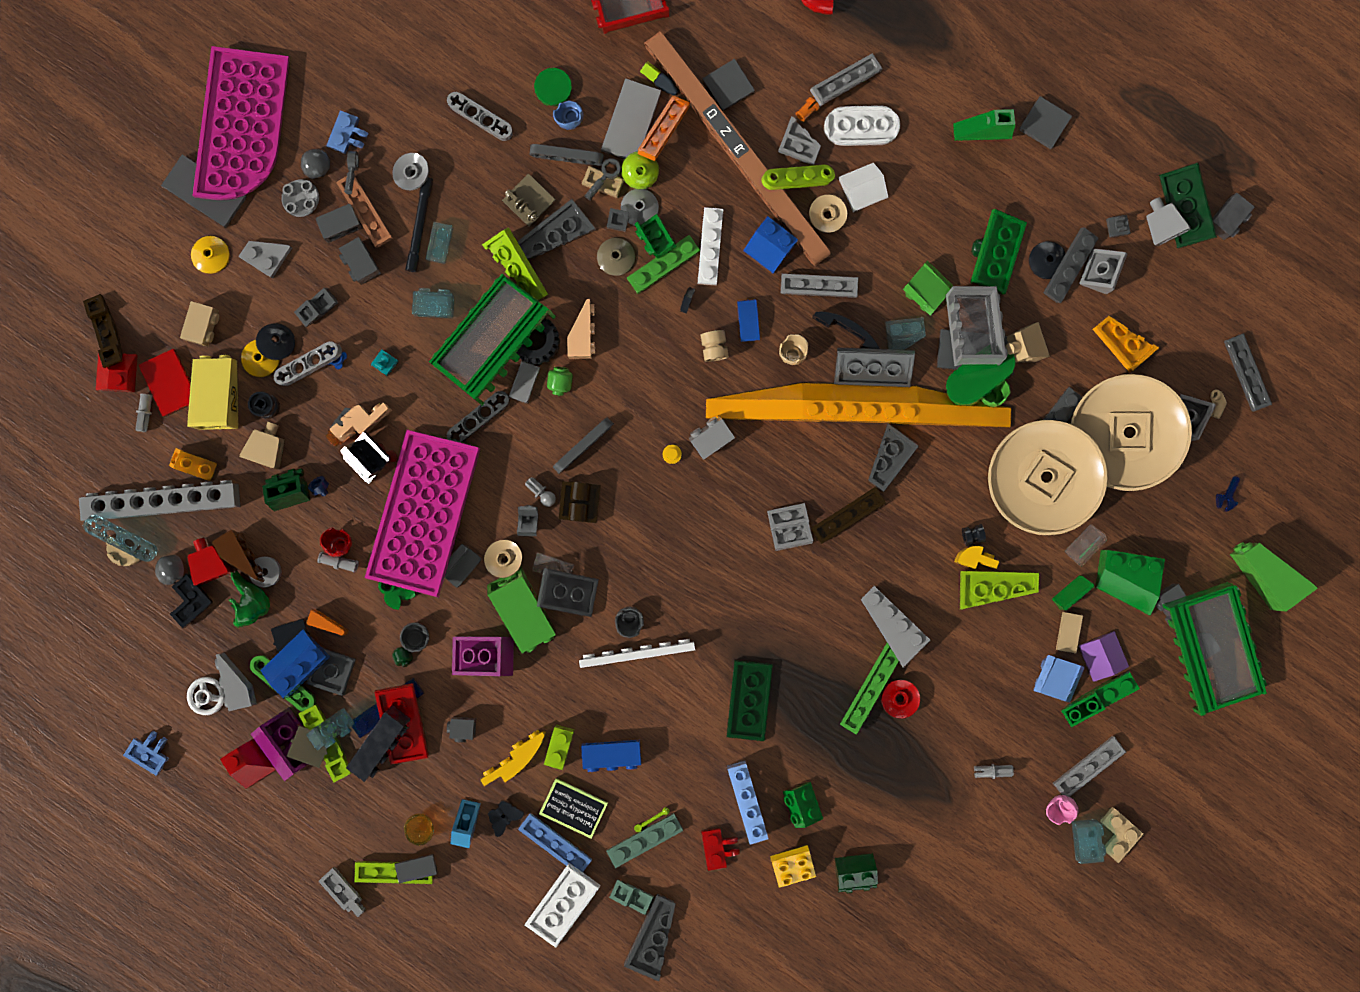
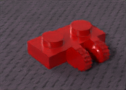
(714, 848)

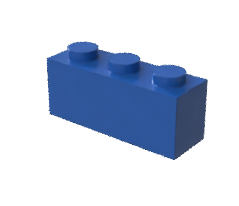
(611, 755)

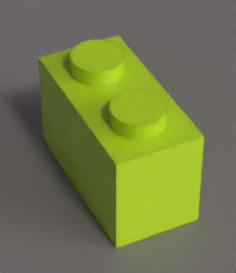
(559, 747)

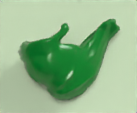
(252, 603)

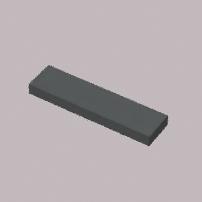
(1247, 372)

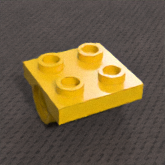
(793, 866)

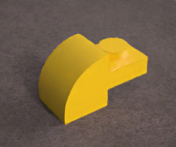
(972, 556)

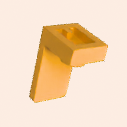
(192, 464)

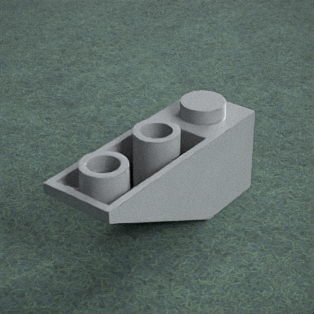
(237, 688)

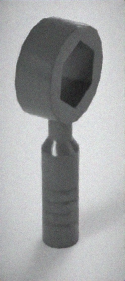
(353, 165)
(598, 184)

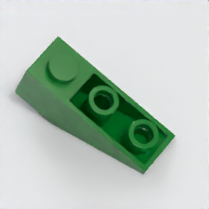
(986, 126)

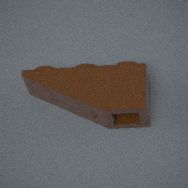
(233, 550)

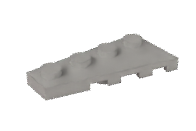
(900, 633)

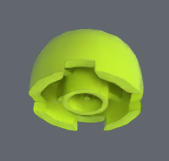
(631, 167)

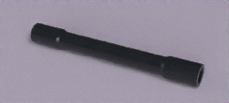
(413, 255)

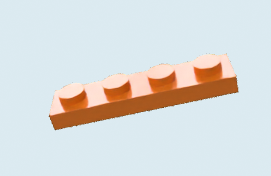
(663, 128)

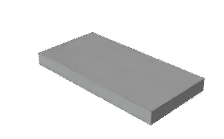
(630, 119)

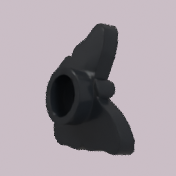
(498, 822)

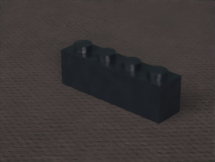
(378, 743)

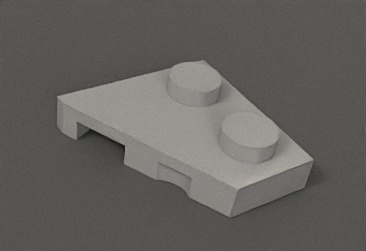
(799, 144)
(265, 256)

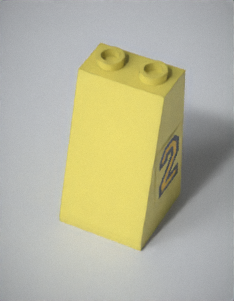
(213, 394)

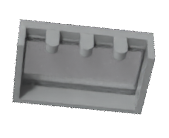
(976, 325)

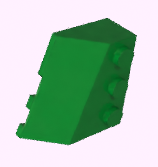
(1131, 578)

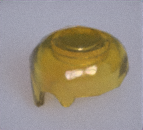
(418, 829)

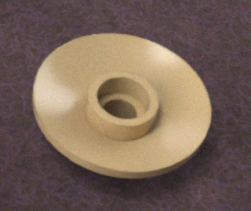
(832, 205)
(497, 552)

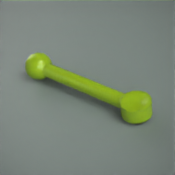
(638, 827)

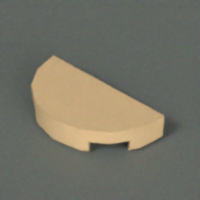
(120, 557)

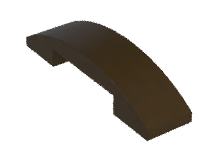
(105, 330)

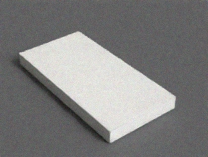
(562, 905)

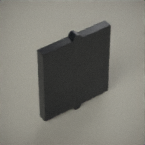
(285, 633)

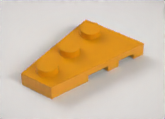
(1125, 345)

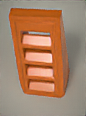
(320, 620)

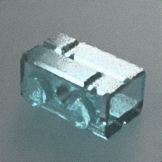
(433, 304)

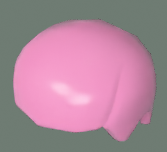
(1062, 810)

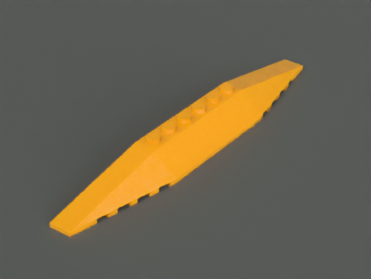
(855, 404)

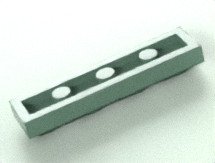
(644, 840)

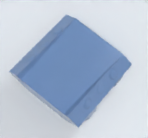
(1058, 678)

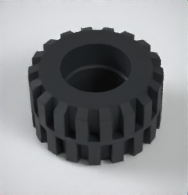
(547, 351)

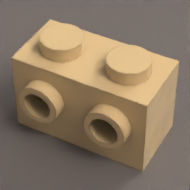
(200, 324)

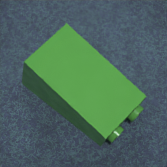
(1271, 577)
(518, 609)

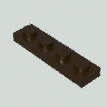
(848, 515)

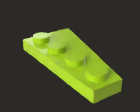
(510, 255)
(988, 587)

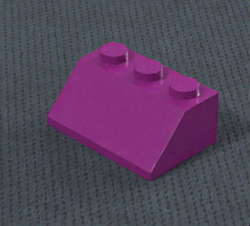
(275, 741)

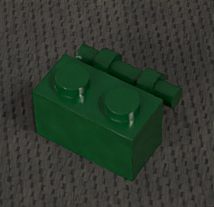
(286, 490)
(856, 873)

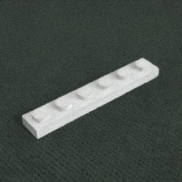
(628, 654)

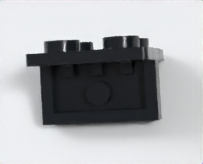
(365, 457)

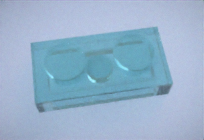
(439, 243)

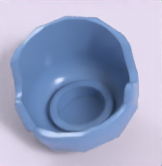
(568, 115)

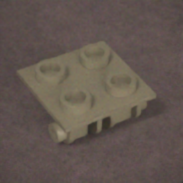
(528, 200)

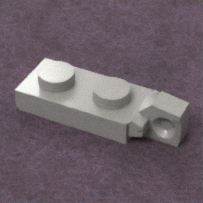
(342, 892)

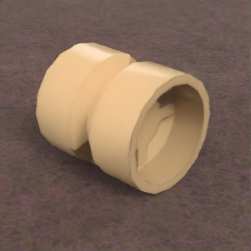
(714, 345)

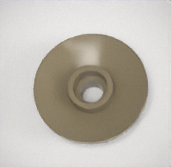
(619, 265)

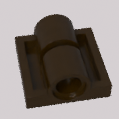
(579, 502)

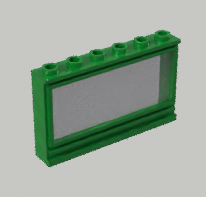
(490, 337)
(1216, 647)

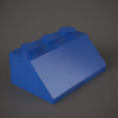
(294, 664)

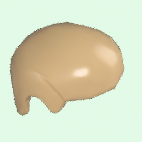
(794, 349)

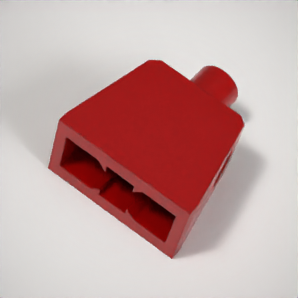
(206, 563)

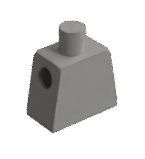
(1165, 222)

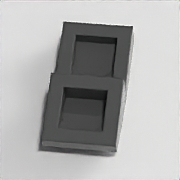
(315, 308)

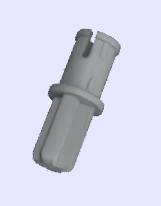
(143, 412)
(994, 771)

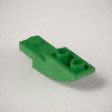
(1099, 698)

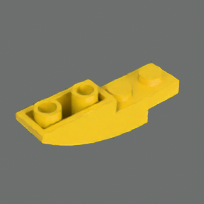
(521, 755)

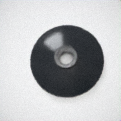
(1038, 259)
(275, 350)

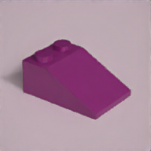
(483, 656)

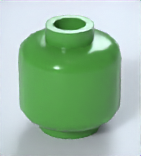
(559, 380)

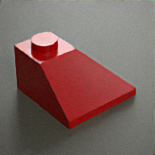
(118, 377)
(247, 764)

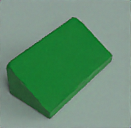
(1072, 593)

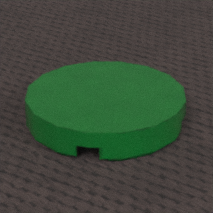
(553, 86)

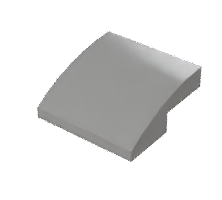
(790, 527)

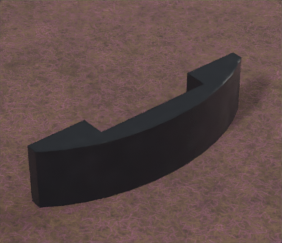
(827, 318)

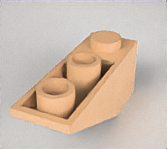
(580, 339)

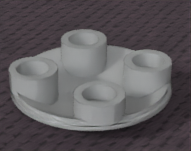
(300, 198)

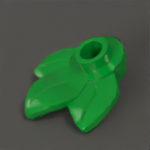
(395, 594)

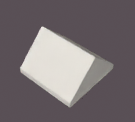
(864, 187)

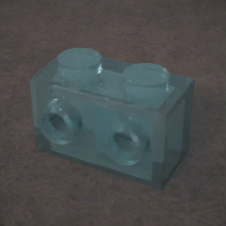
(327, 731)
(1088, 841)

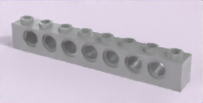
(229, 499)

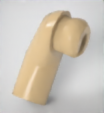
(1219, 400)

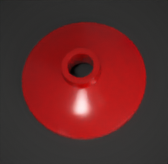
(907, 706)

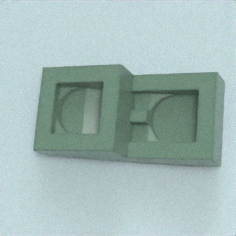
(632, 896)

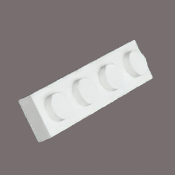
(710, 246)

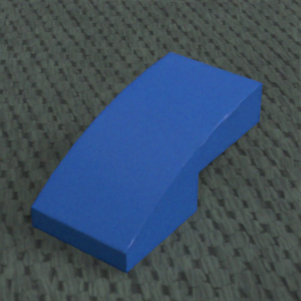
(748, 320)

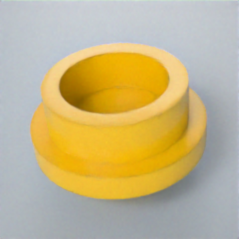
(672, 454)

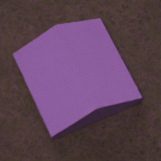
(1103, 656)

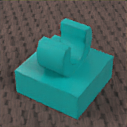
(384, 362)

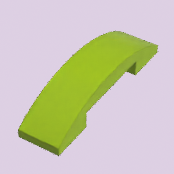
(335, 757)

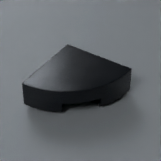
(687, 300)

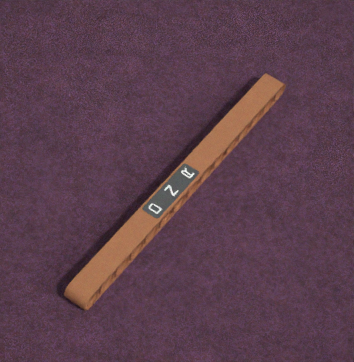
(735, 147)

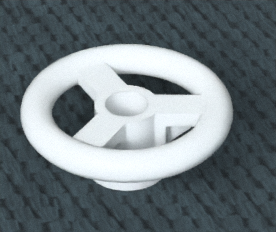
(210, 697)

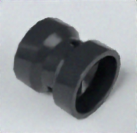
(971, 535)

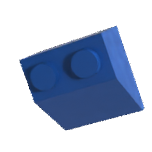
(770, 244)

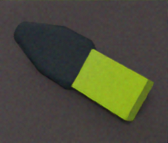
(660, 79)

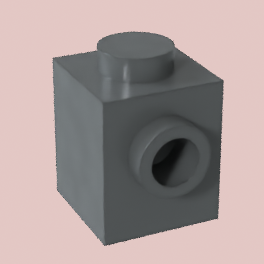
(462, 728)

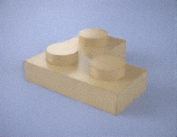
(1124, 835)

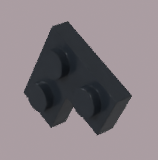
(194, 602)

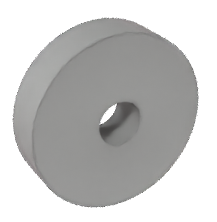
(273, 568)

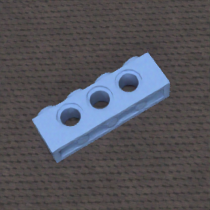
(747, 802)

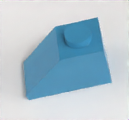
(465, 823)

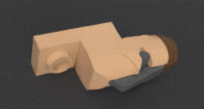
(355, 420)

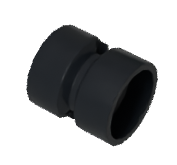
(263, 405)

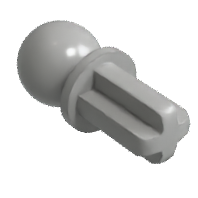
(547, 498)

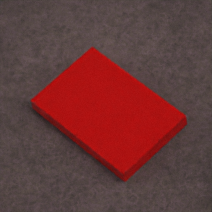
(167, 382)

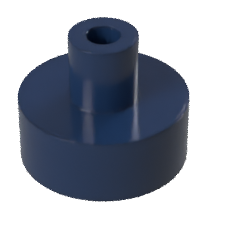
(319, 486)

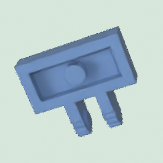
(343, 132)
(146, 756)

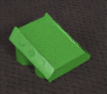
(928, 288)

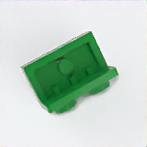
(655, 236)
(803, 805)

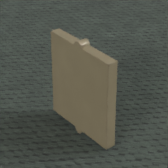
(304, 750)

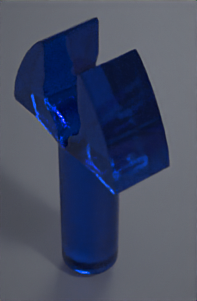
(1228, 496)

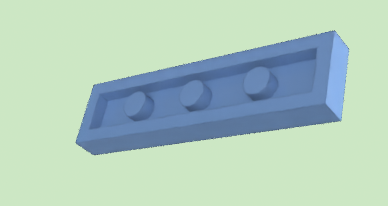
(554, 843)

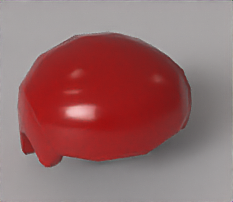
(335, 542)

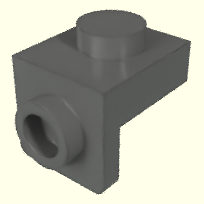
(527, 521)

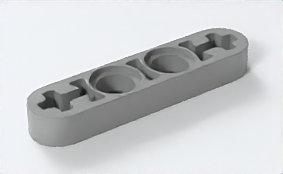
(479, 117)
(306, 360)

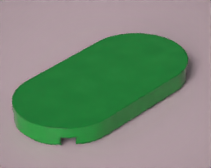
(975, 381)

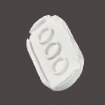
(862, 125)

